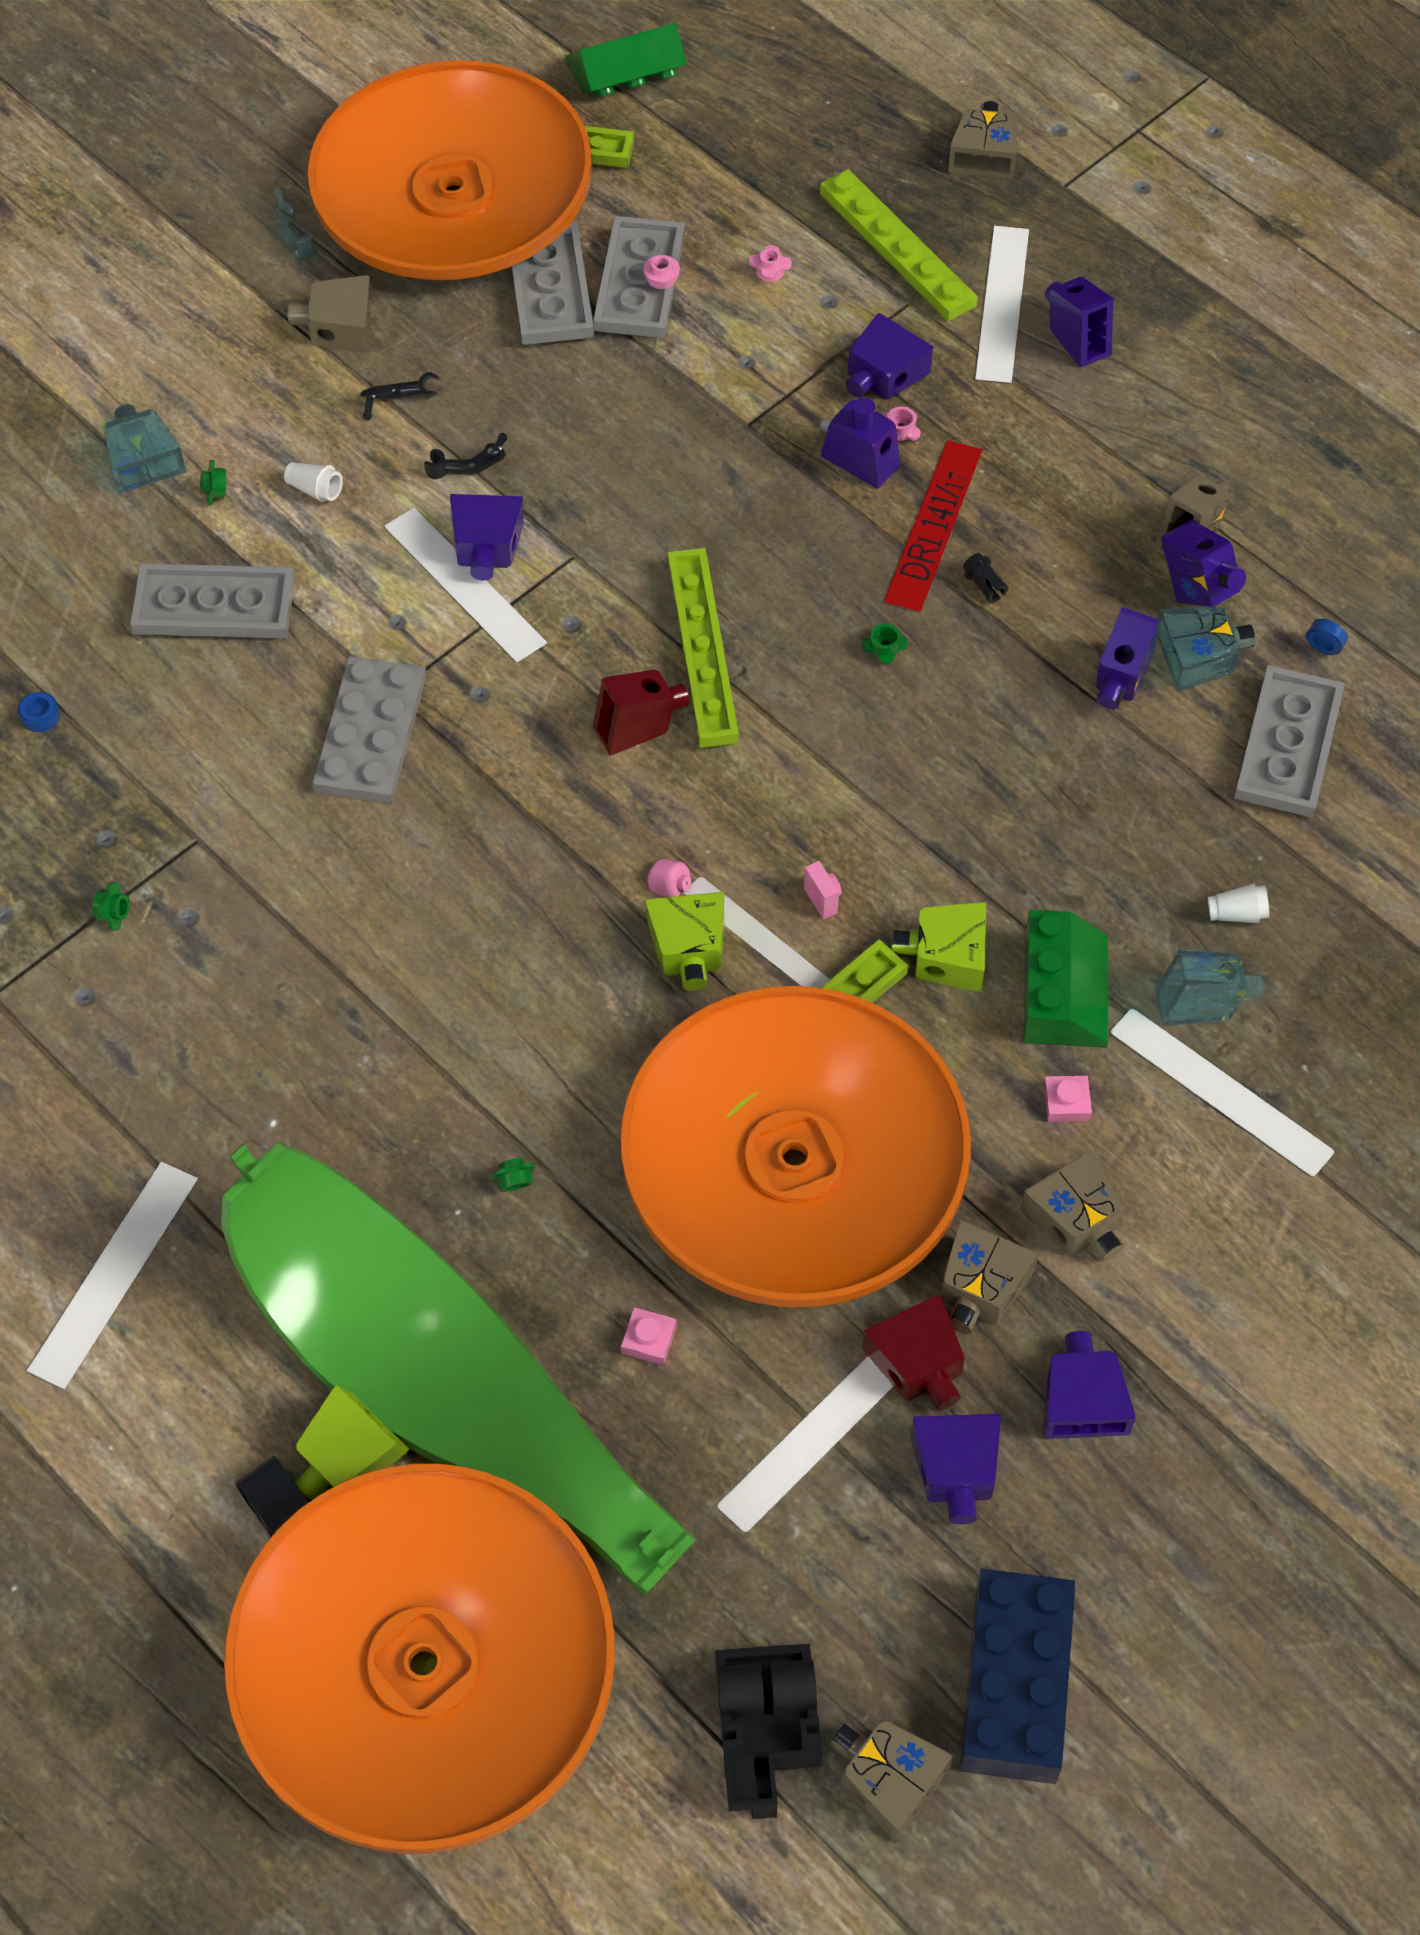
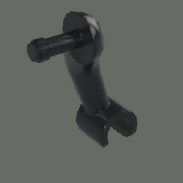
(394, 391)
(486, 458)

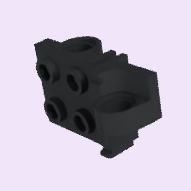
(766, 1721)

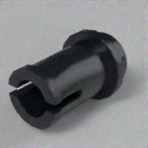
(980, 571)

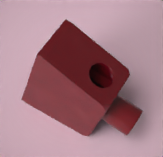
(635, 709)
(918, 1352)

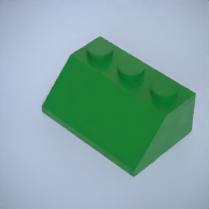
(627, 60)
(1065, 981)

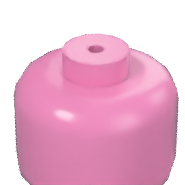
(669, 878)

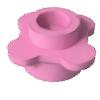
(770, 263)
(905, 423)

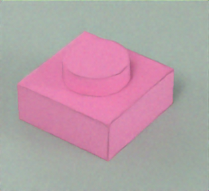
(822, 889)
(1067, 1098)
(648, 1336)

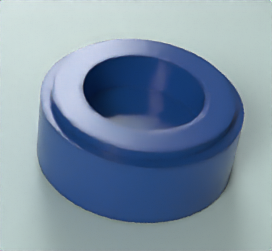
(1326, 636)
(38, 712)

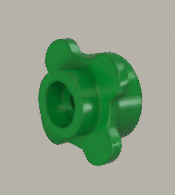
(213, 482)
(885, 634)
(111, 906)
(514, 1174)

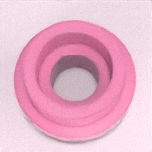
(661, 271)

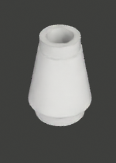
(315, 480)
(1240, 904)

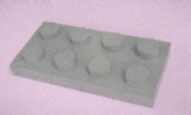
(554, 292)
(625, 297)
(213, 600)
(370, 730)
(1289, 741)

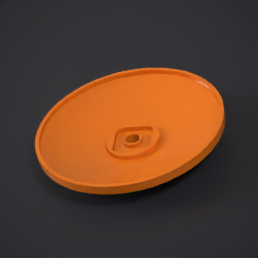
(464, 123)
(834, 1082)
(403, 1569)

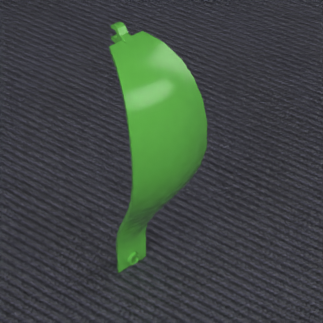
(427, 1352)

